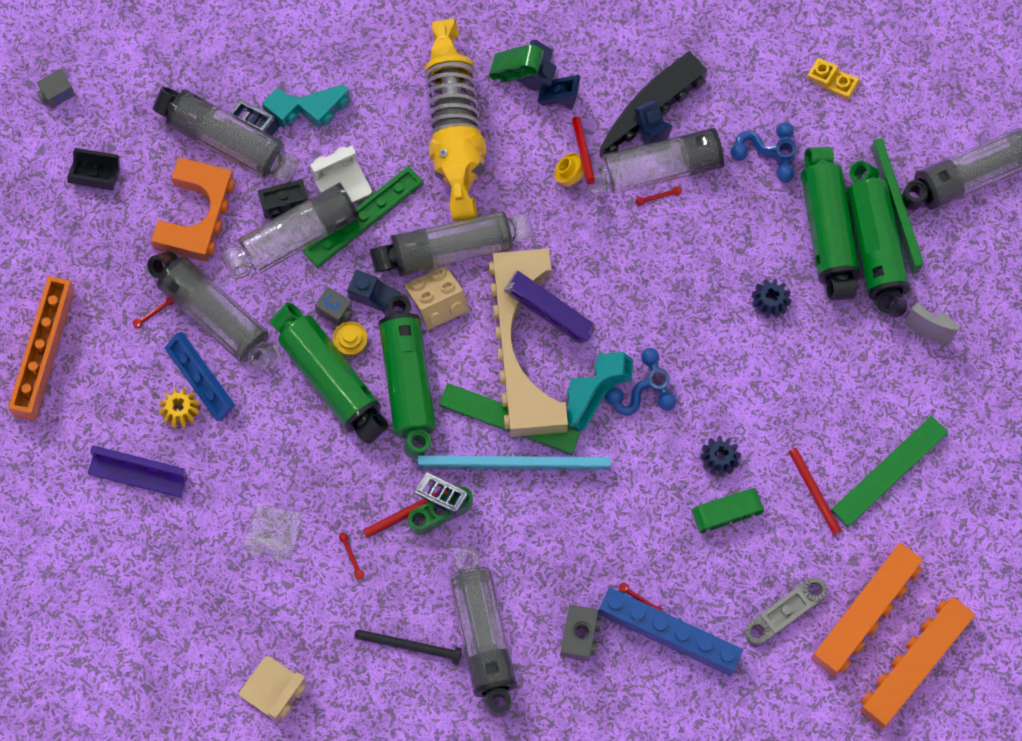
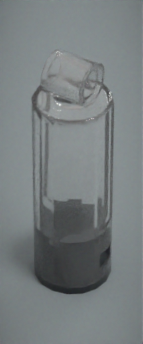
(658, 162)
(291, 232)

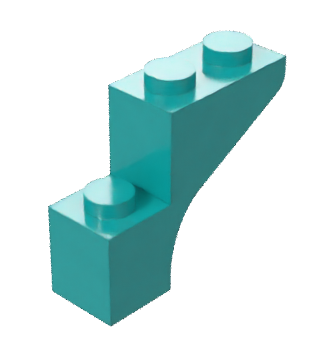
(316, 107)
(588, 392)

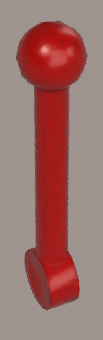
(676, 191)
(137, 323)
(359, 574)
(623, 587)

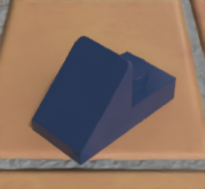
(562, 91)
(651, 122)

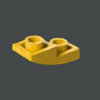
(829, 77)

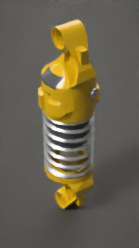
(456, 139)

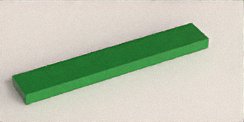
(369, 212)
(902, 220)
(492, 413)
(889, 471)

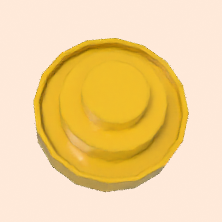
(569, 170)
(350, 339)

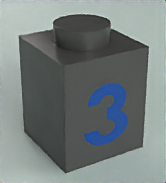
(54, 89)
(334, 307)

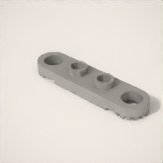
(785, 611)

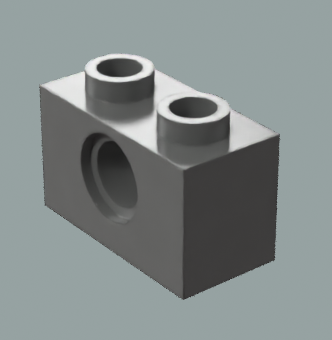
(578, 618)

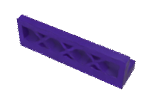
(549, 307)
(137, 471)

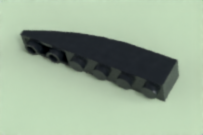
(666, 88)

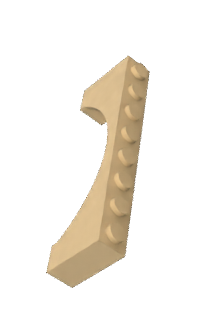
(527, 406)

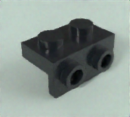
(94, 169)
(282, 198)

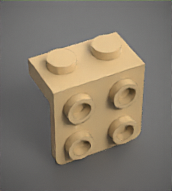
(437, 297)
(273, 688)

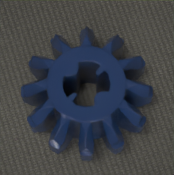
(767, 305)
(710, 453)

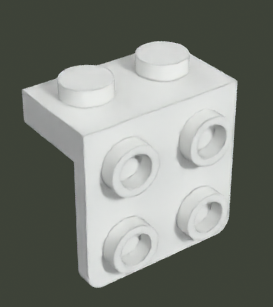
(341, 168)

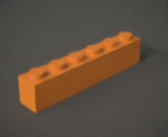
(41, 348)
(866, 610)
(917, 662)

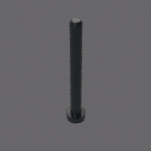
(410, 645)

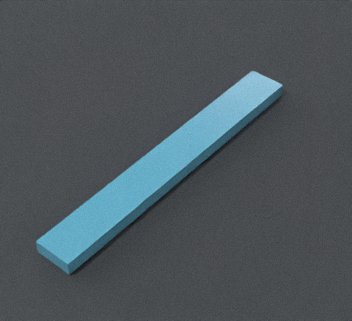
(514, 462)

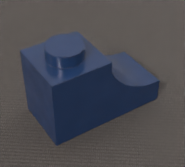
(546, 71)
(370, 290)

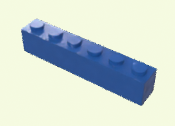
(670, 631)

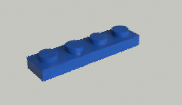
(199, 376)

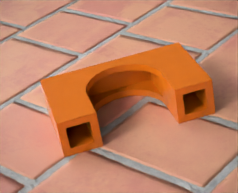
(198, 239)

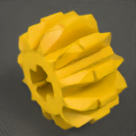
(175, 399)

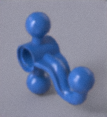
(784, 131)
(666, 399)

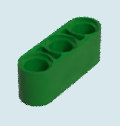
(516, 63)
(727, 509)
(432, 519)

